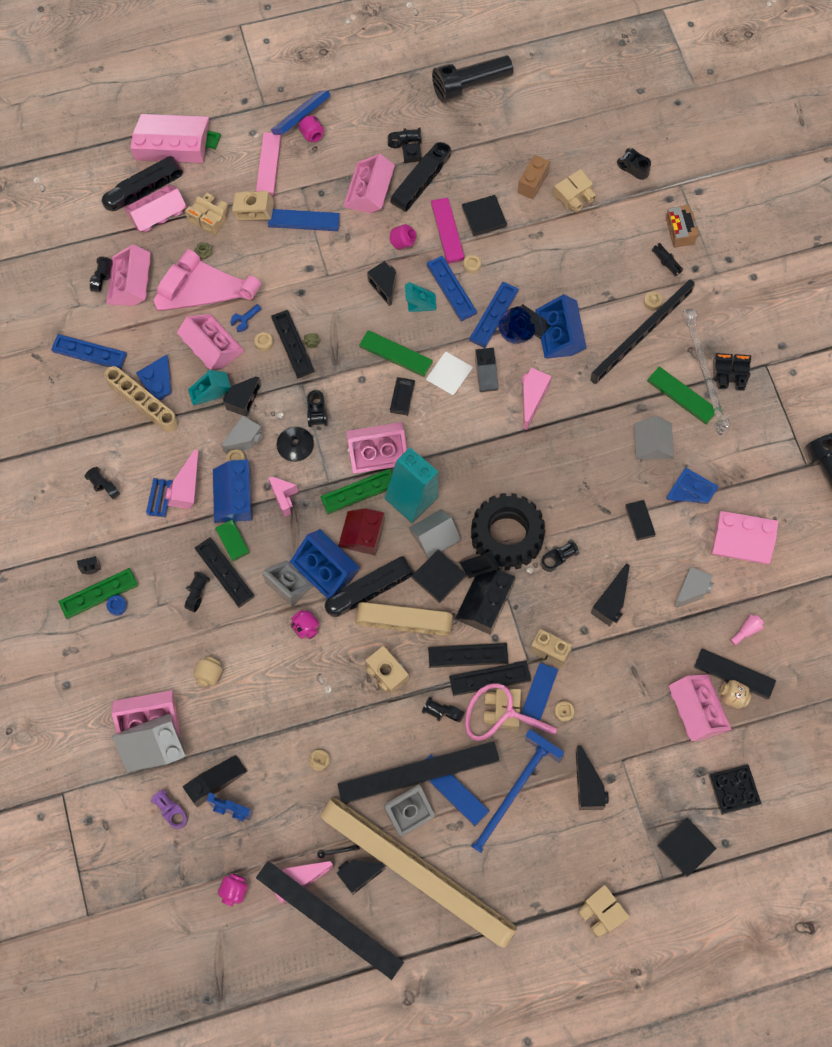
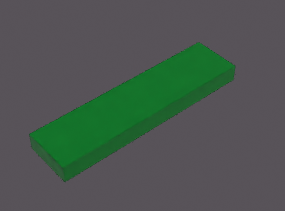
(396, 353)
(682, 395)
(356, 492)
(98, 593)

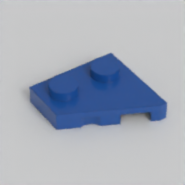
(156, 378)
(692, 488)
(221, 806)

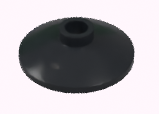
(299, 450)

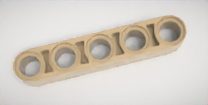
(144, 406)
(404, 619)

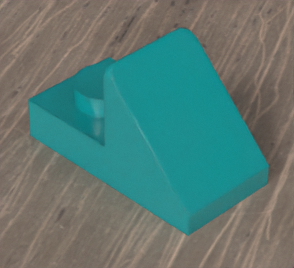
(419, 298)

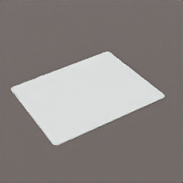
(449, 373)

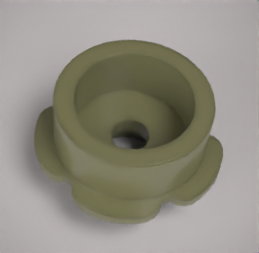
(205, 253)
(311, 340)

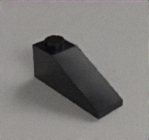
(611, 603)
(214, 780)
(590, 787)

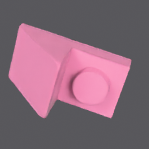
(282, 491)

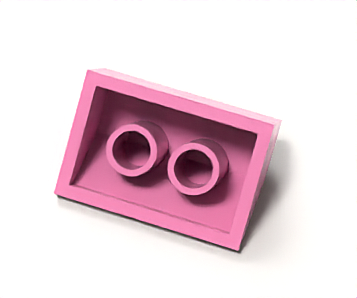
(369, 184)
(155, 208)
(129, 276)
(209, 341)
(376, 447)
(744, 537)
(699, 707)
(141, 709)

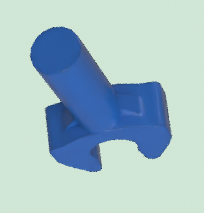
(244, 318)

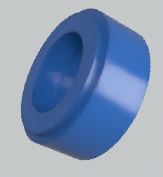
(116, 605)

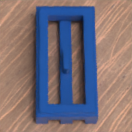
(155, 483)

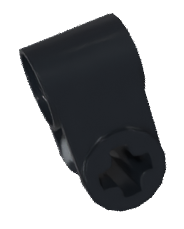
(635, 164)
(316, 411)

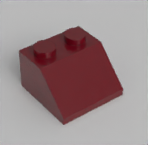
(362, 531)

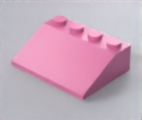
(170, 135)

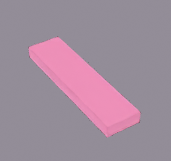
(268, 163)

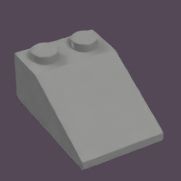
(149, 744)

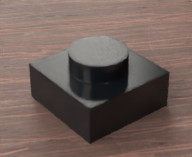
(411, 152)
(89, 565)

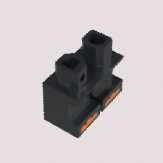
(731, 369)

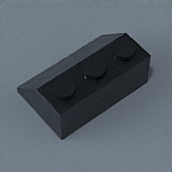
(485, 600)

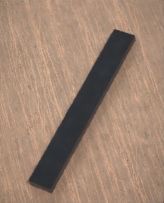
(634, 339)
(418, 772)
(329, 920)

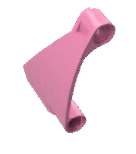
(198, 284)

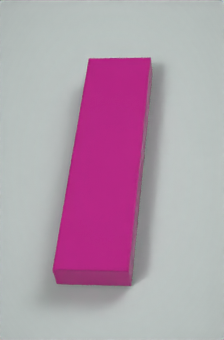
(447, 230)

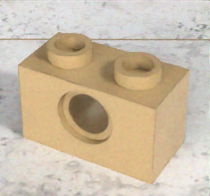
(253, 205)
(383, 659)

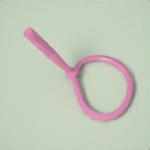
(510, 712)

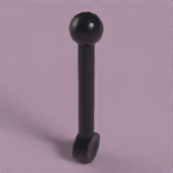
(321, 854)

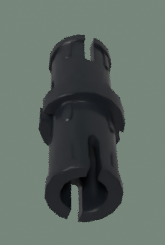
(667, 259)

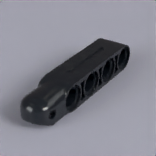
(421, 176)
(142, 184)
(369, 587)

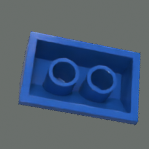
(566, 332)
(232, 492)
(324, 563)

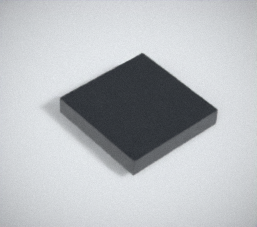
(484, 215)
(438, 576)
(735, 789)
(686, 847)

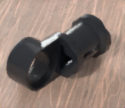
(403, 137)
(102, 273)
(101, 483)
(560, 555)
(195, 589)
(438, 710)

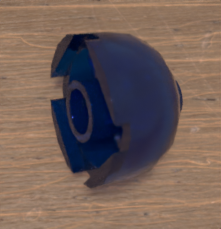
(516, 325)

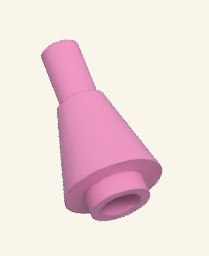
(751, 626)

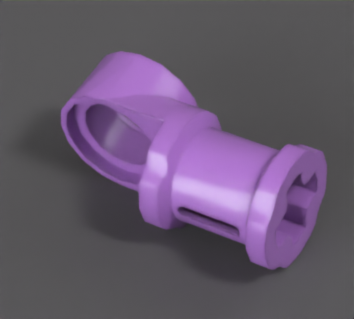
(170, 809)

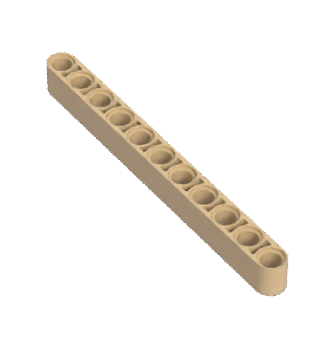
(419, 872)

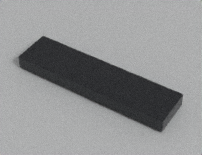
(292, 344)
(224, 572)
(468, 655)
(729, 670)
(504, 675)

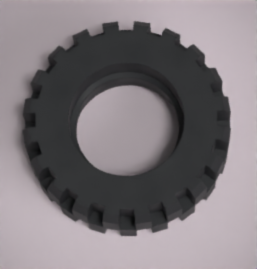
(508, 508)

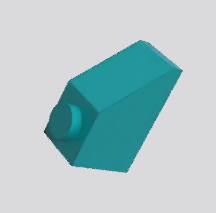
(209, 387)

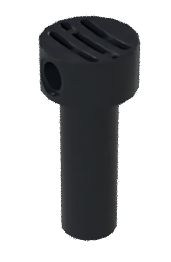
(450, 82)
(821, 456)

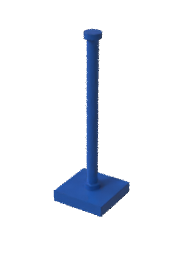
(542, 749)

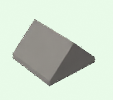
(653, 439)
(435, 533)
(287, 582)
(409, 810)

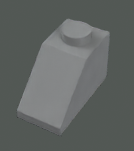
(243, 436)
(694, 587)

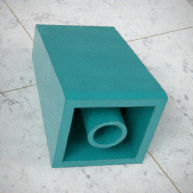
(412, 485)

